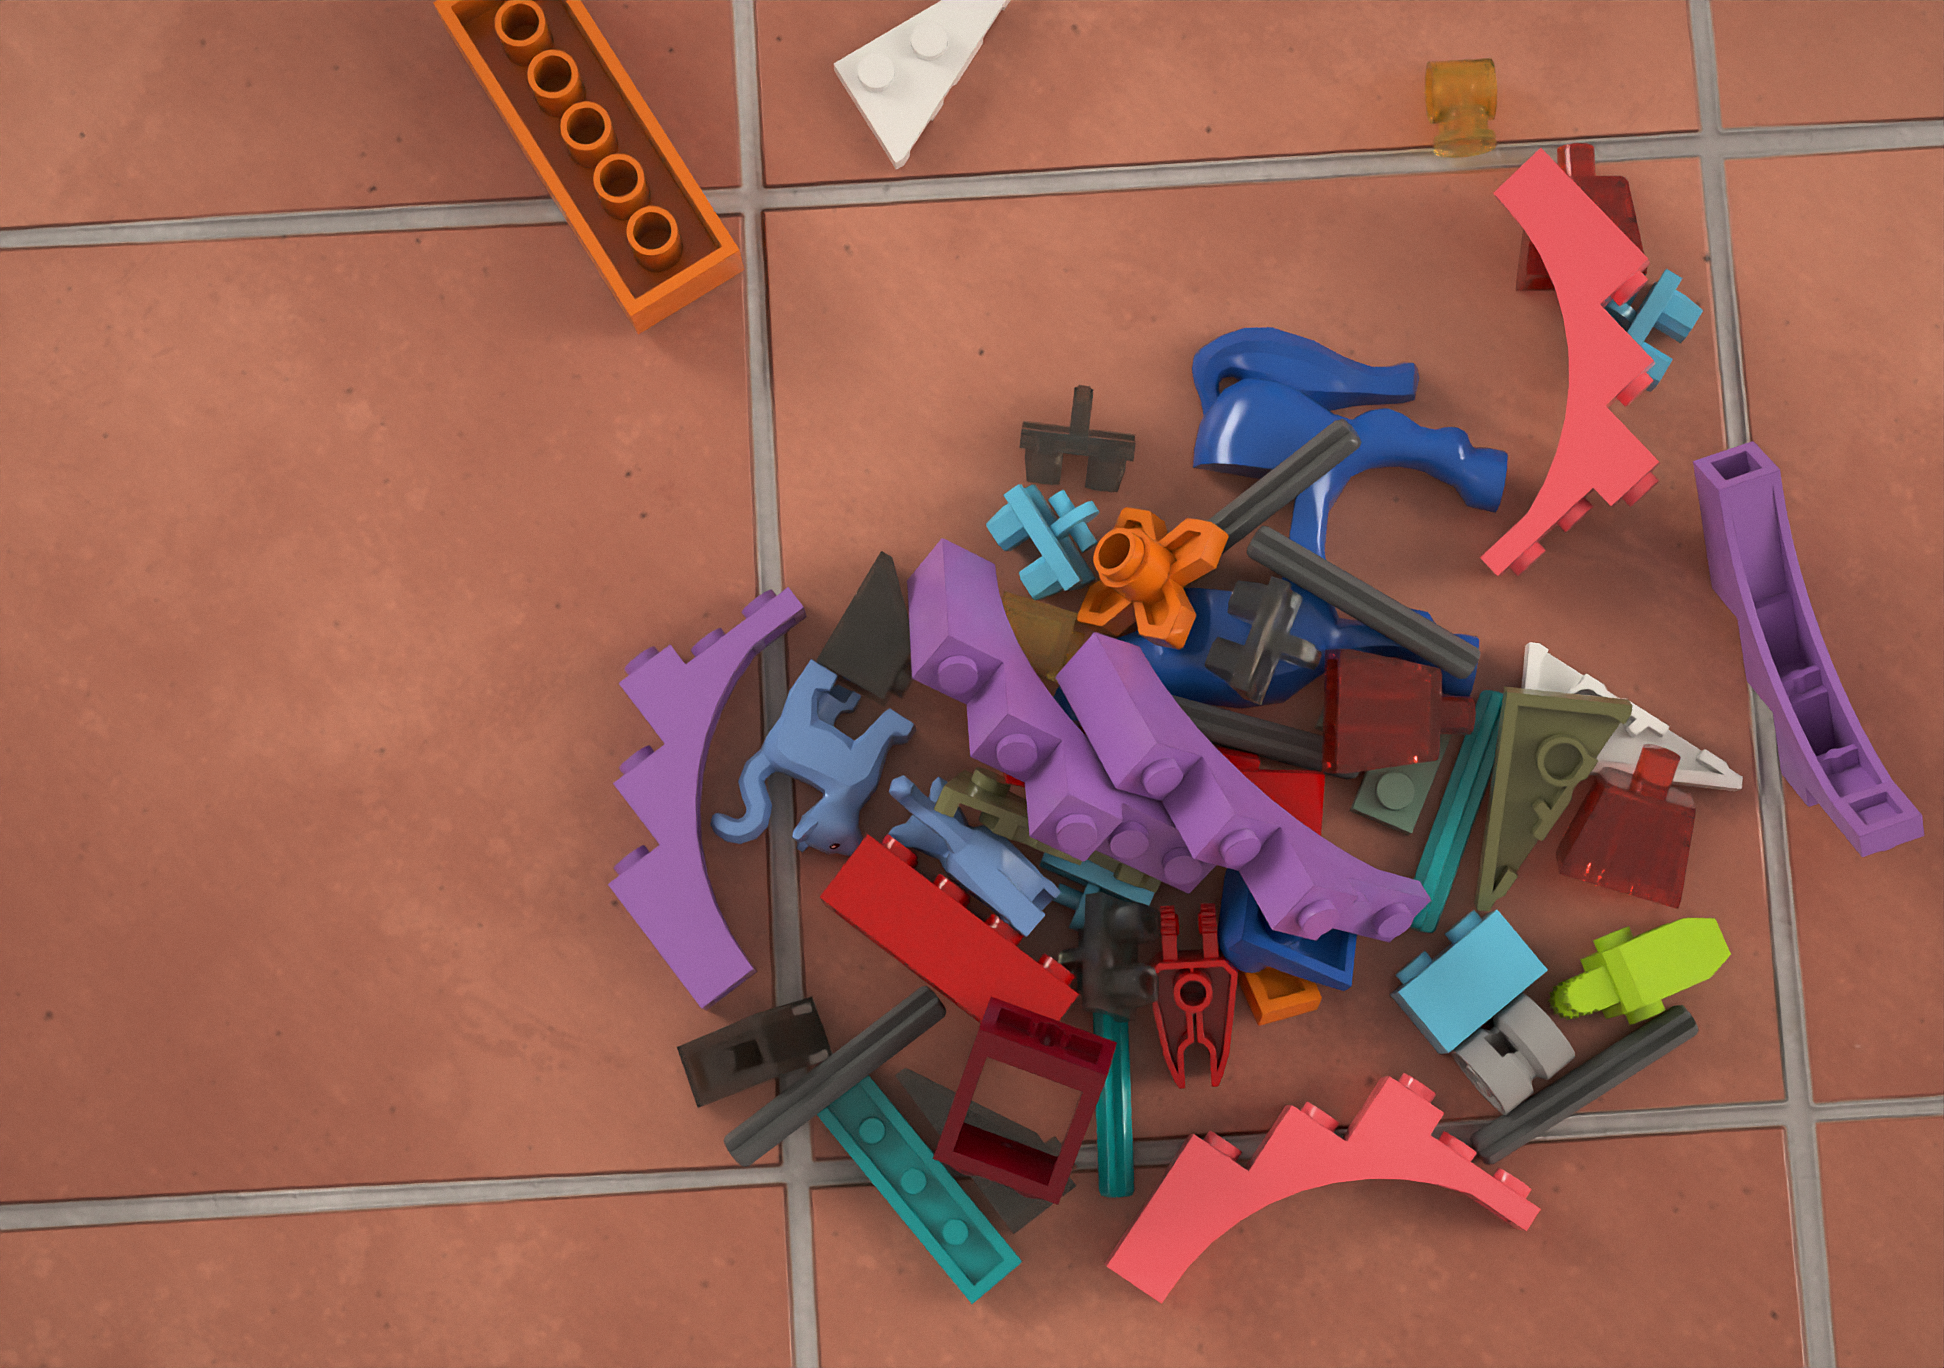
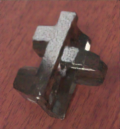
(1105, 449)
(1272, 614)

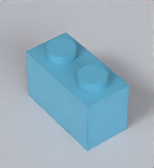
(1466, 980)

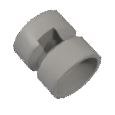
(1513, 1053)

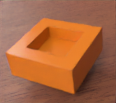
(1278, 995)

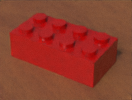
(940, 939)

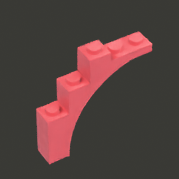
(1589, 268)
(1210, 1193)

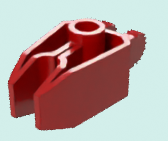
(1196, 984)

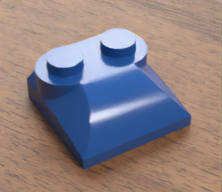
(1253, 945)

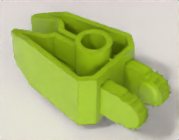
(1638, 971)

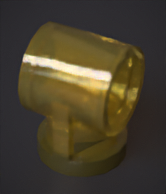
(1461, 101)

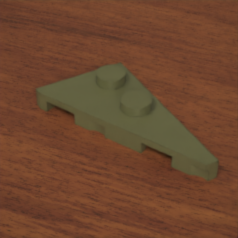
(1540, 756)
(1008, 817)

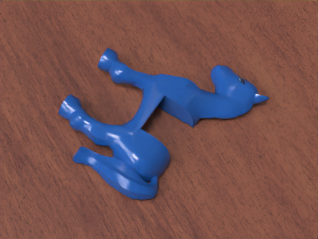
(1254, 426)

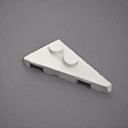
(910, 69)
(1624, 747)

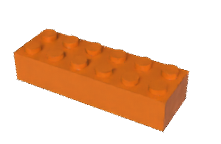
(596, 151)

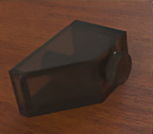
(873, 638)
(755, 1051)

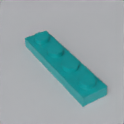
(919, 1189)

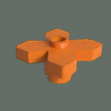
(1146, 574)

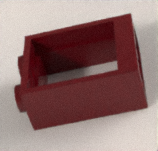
(1043, 1049)

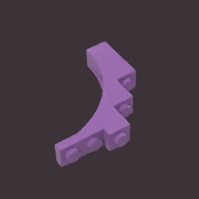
(1785, 655)
(1016, 726)
(1221, 815)
(670, 886)

